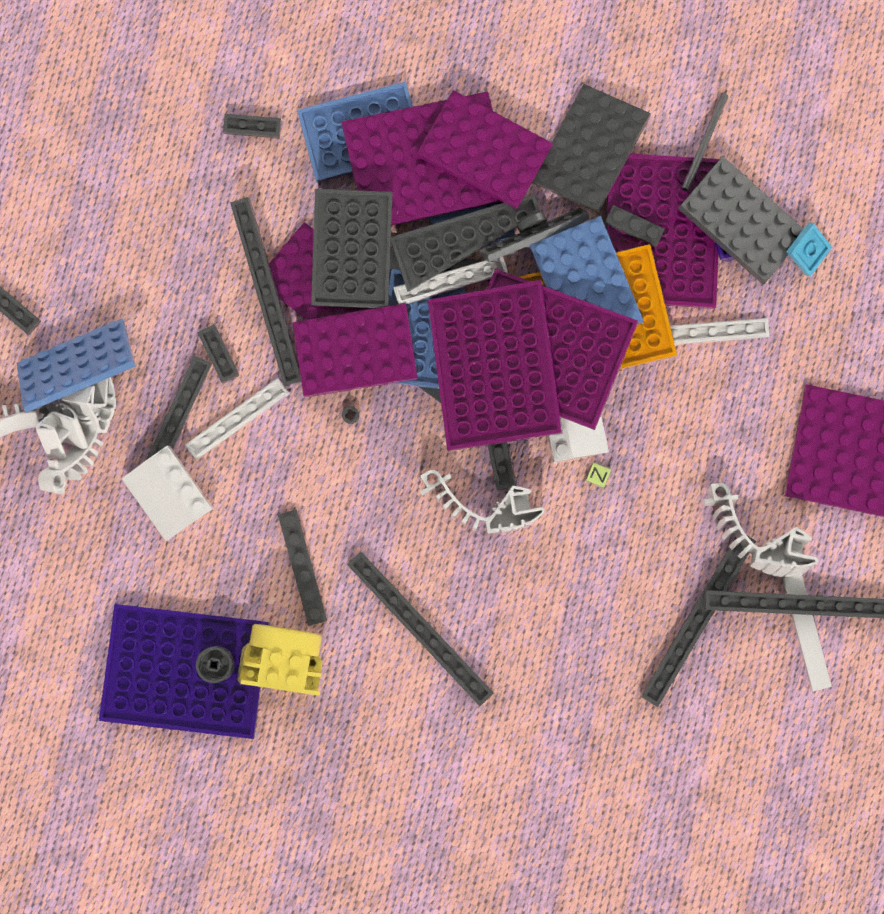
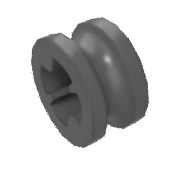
(345, 412)

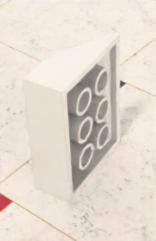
(577, 442)
(167, 493)

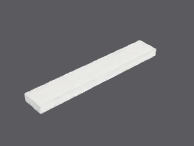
(450, 281)
(720, 331)
(237, 419)
(808, 639)

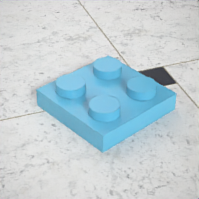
(809, 249)

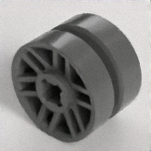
(206, 660)

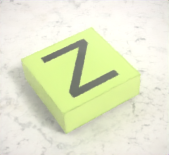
(598, 475)

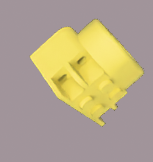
(281, 660)

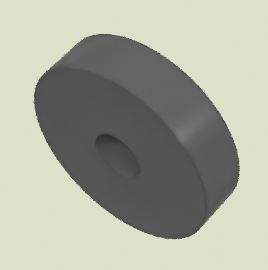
(531, 221)

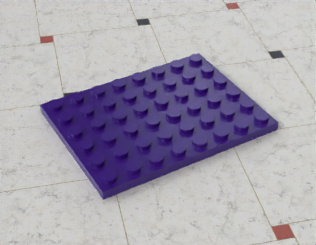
(155, 676)

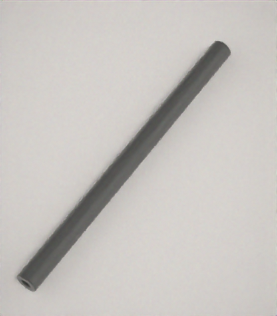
(704, 143)

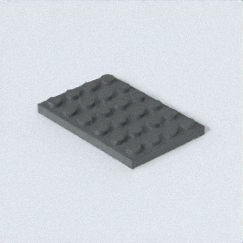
(591, 148)
(741, 220)
(351, 248)

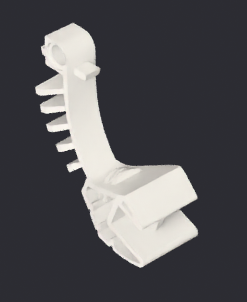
(94, 411)
(53, 423)
(510, 515)
(776, 557)

